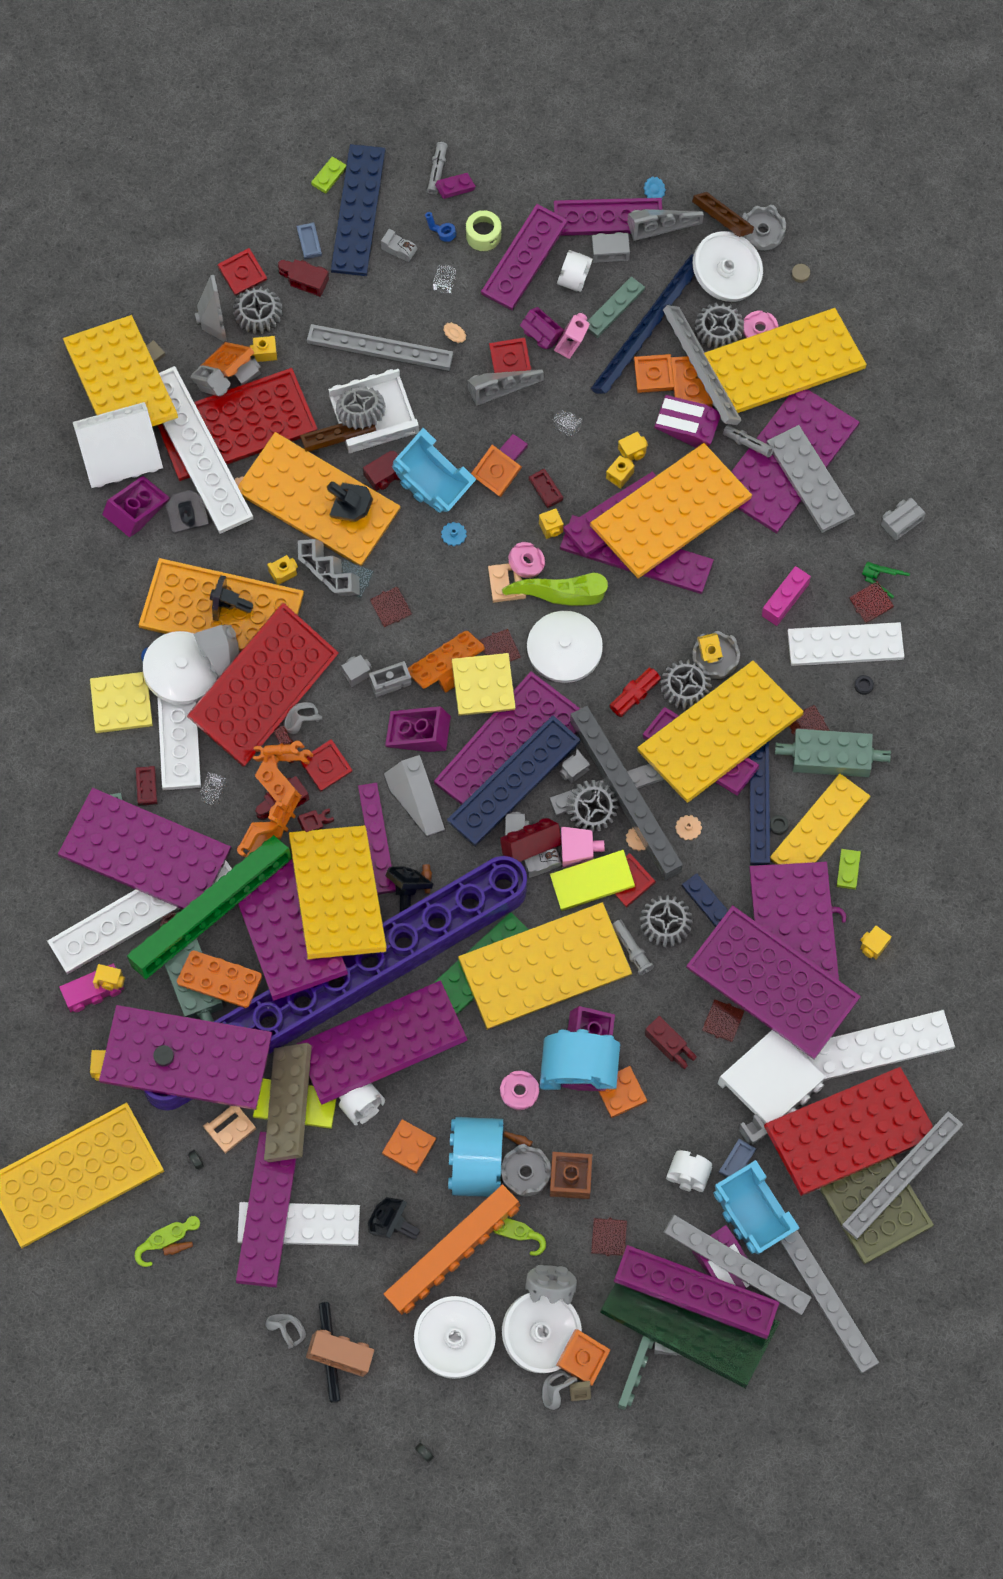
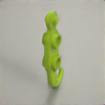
(520, 1231)
(166, 1236)

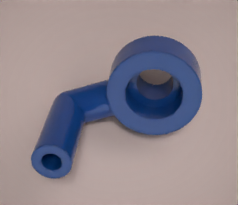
(446, 231)

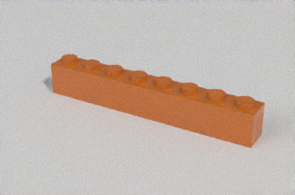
(452, 1249)

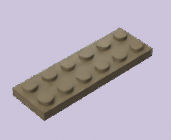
(288, 1102)

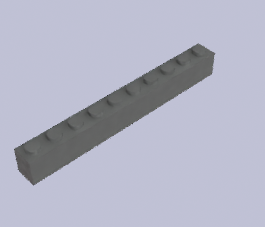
(626, 793)

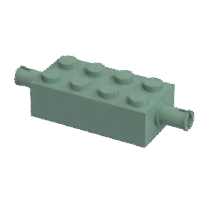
(832, 752)
(192, 1003)

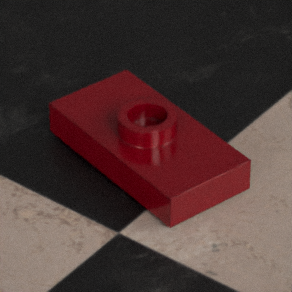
(546, 488)
(146, 785)

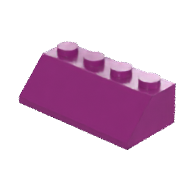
(596, 1023)

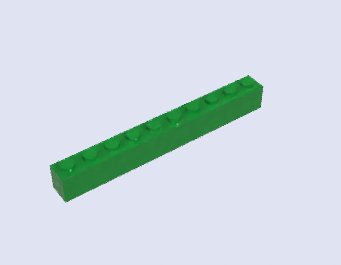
(209, 907)

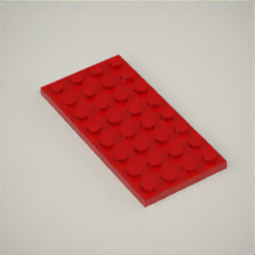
(248, 418)
(262, 684)
(849, 1131)

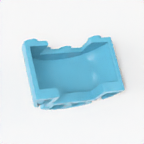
(431, 474)
(579, 1060)
(475, 1156)
(753, 1209)

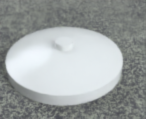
(727, 266)
(564, 646)
(177, 668)
(538, 1332)
(454, 1337)

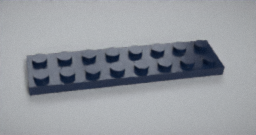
(358, 210)
(513, 781)

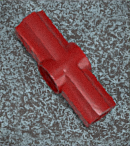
(635, 691)

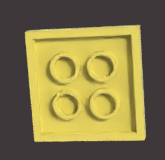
(483, 684)
(120, 702)

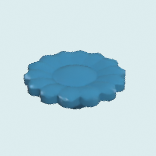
(654, 188)
(453, 534)

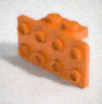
(438, 664)
(219, 979)

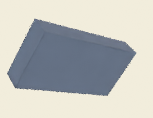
(309, 240)
(737, 1158)

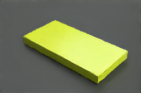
(592, 880)
(316, 1114)

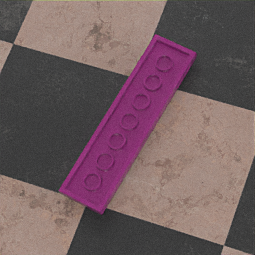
(680, 569)
(265, 1220)
(696, 1292)

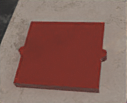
(871, 602)
(390, 606)
(499, 644)
(809, 720)
(723, 1020)
(609, 1236)

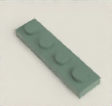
(615, 306)
(634, 1378)

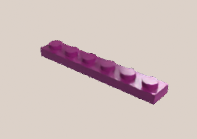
(376, 836)

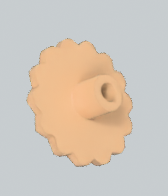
(454, 332)
(688, 827)
(634, 841)

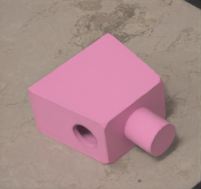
(574, 330)
(578, 846)

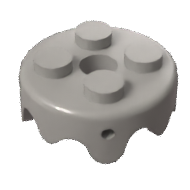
(770, 219)
(726, 664)
(523, 1157)
(552, 1283)

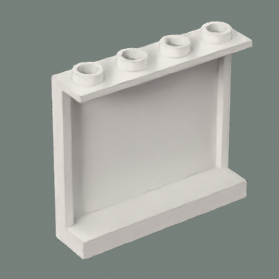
(398, 417)
(118, 445)
(773, 1078)

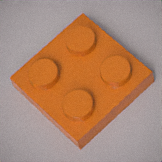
(653, 373)
(496, 470)
(625, 1096)
(409, 1146)
(583, 1357)

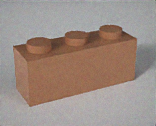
(340, 1352)

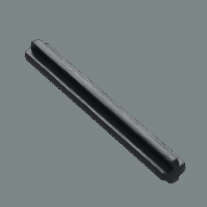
(331, 1372)

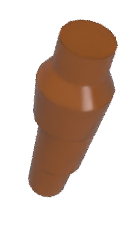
(428, 874)
(518, 1139)
(176, 1248)

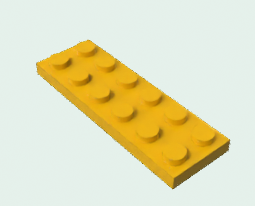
(822, 823)

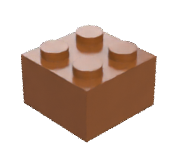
(571, 1175)

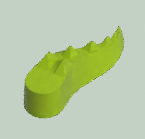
(575, 591)

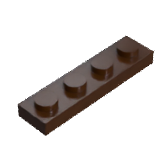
(723, 214)
(331, 436)

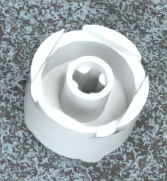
(574, 271)
(361, 1103)
(689, 1171)

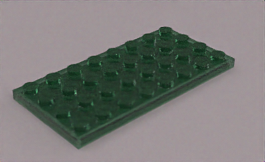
(697, 1337)

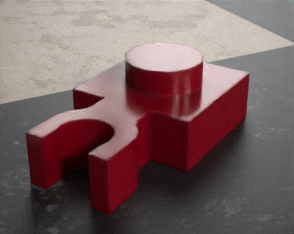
(313, 821)

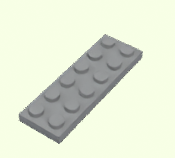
(810, 479)

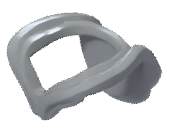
(294, 720)
(279, 1321)
(550, 1394)

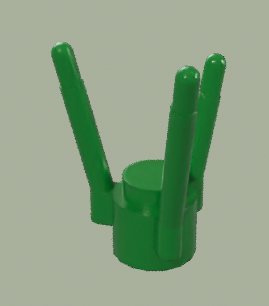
(873, 571)

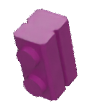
(541, 328)

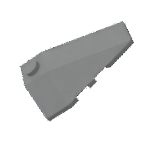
(655, 222)
(210, 312)
(494, 385)
(219, 646)
(412, 789)

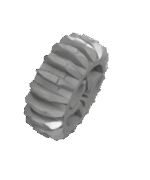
(244, 312)
(719, 316)
(360, 407)
(672, 676)
(595, 797)
(658, 920)

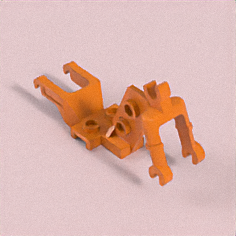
(279, 788)

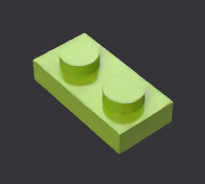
(328, 175)
(848, 869)

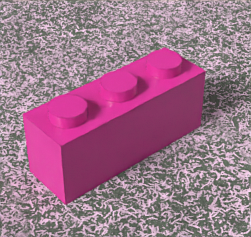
(786, 596)
(82, 992)

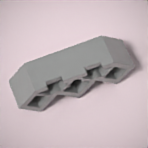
(327, 568)

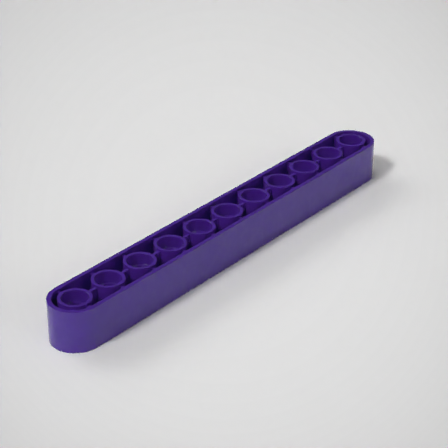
(393, 963)

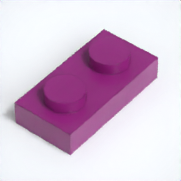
(455, 185)

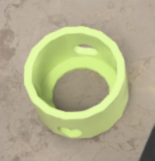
(479, 241)

